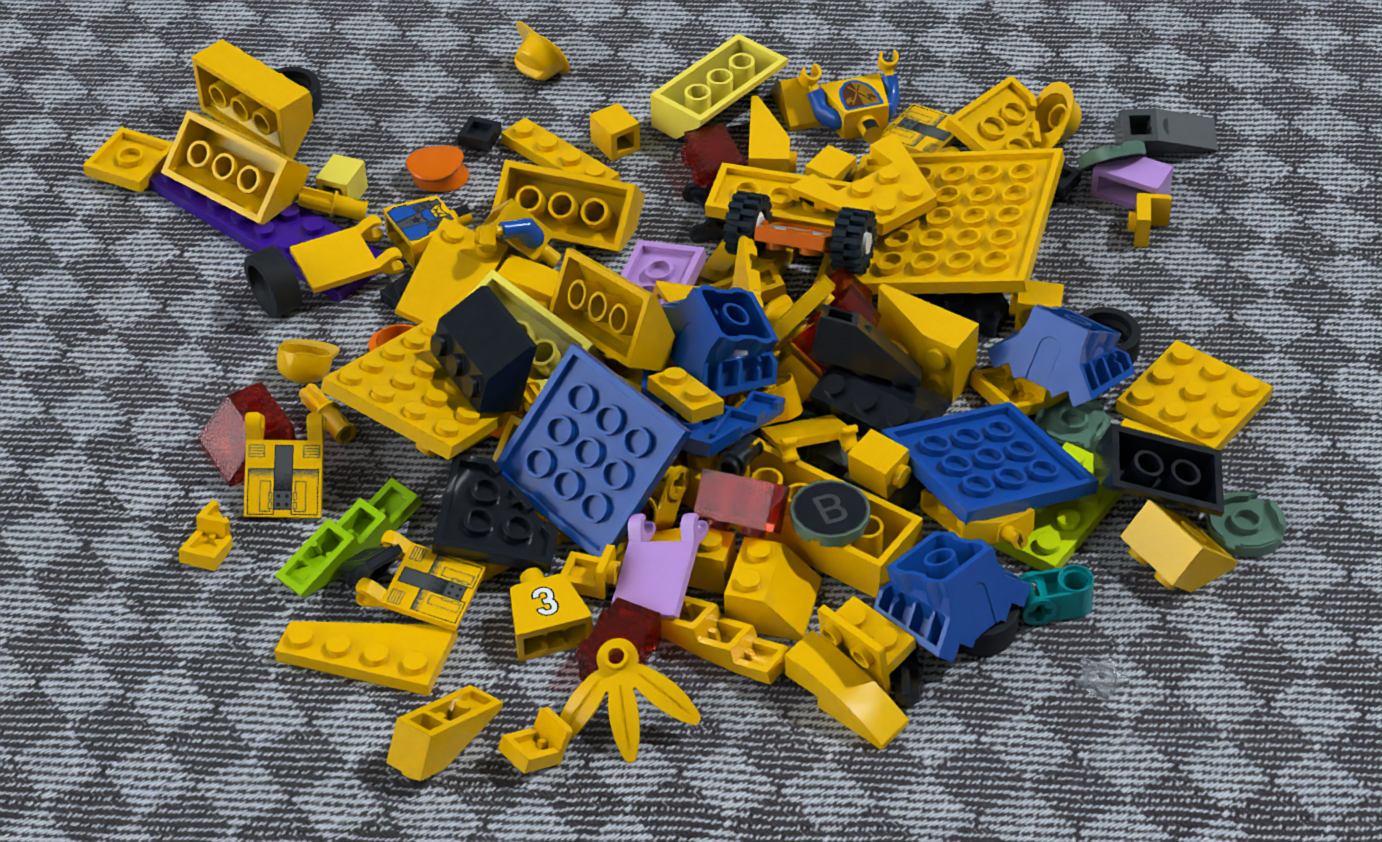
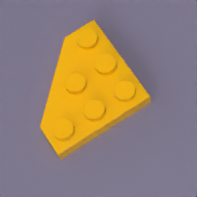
(998, 119)

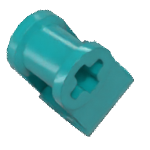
(1058, 594)

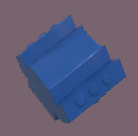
(723, 339)
(1064, 354)
(949, 592)

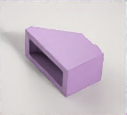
(1123, 179)

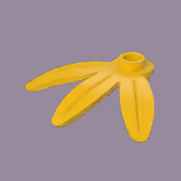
(619, 682)

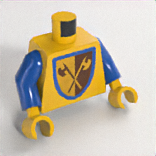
(856, 104)
(520, 231)

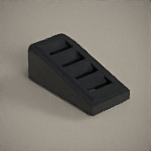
(369, 563)

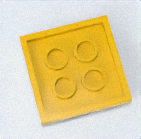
(1194, 397)

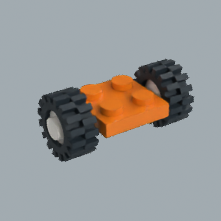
(847, 244)

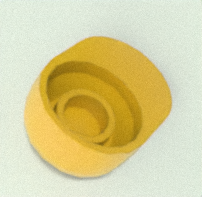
(305, 360)

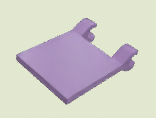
(659, 571)

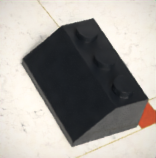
(485, 352)
(873, 401)
(1160, 469)

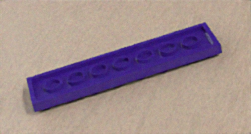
(286, 229)

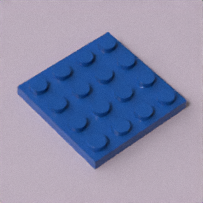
(591, 451)
(991, 463)

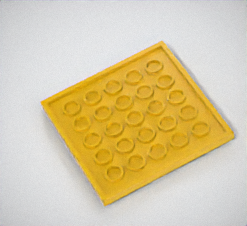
(980, 232)

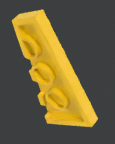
(377, 653)

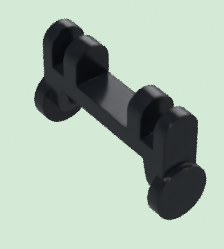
(713, 227)

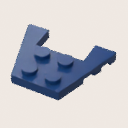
(722, 430)

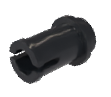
(740, 456)

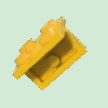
(866, 639)

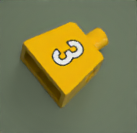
(547, 615)

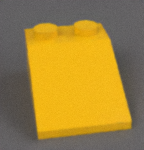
(448, 271)
(934, 337)

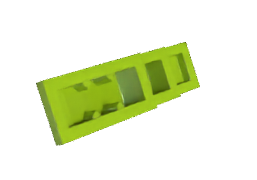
(356, 530)

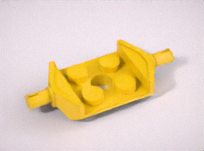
(1009, 528)

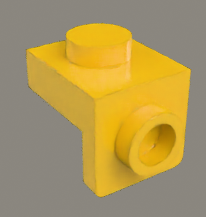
(1149, 210)
(591, 573)
(537, 746)

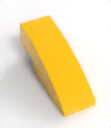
(844, 690)

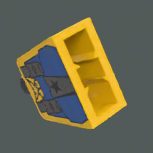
(414, 223)

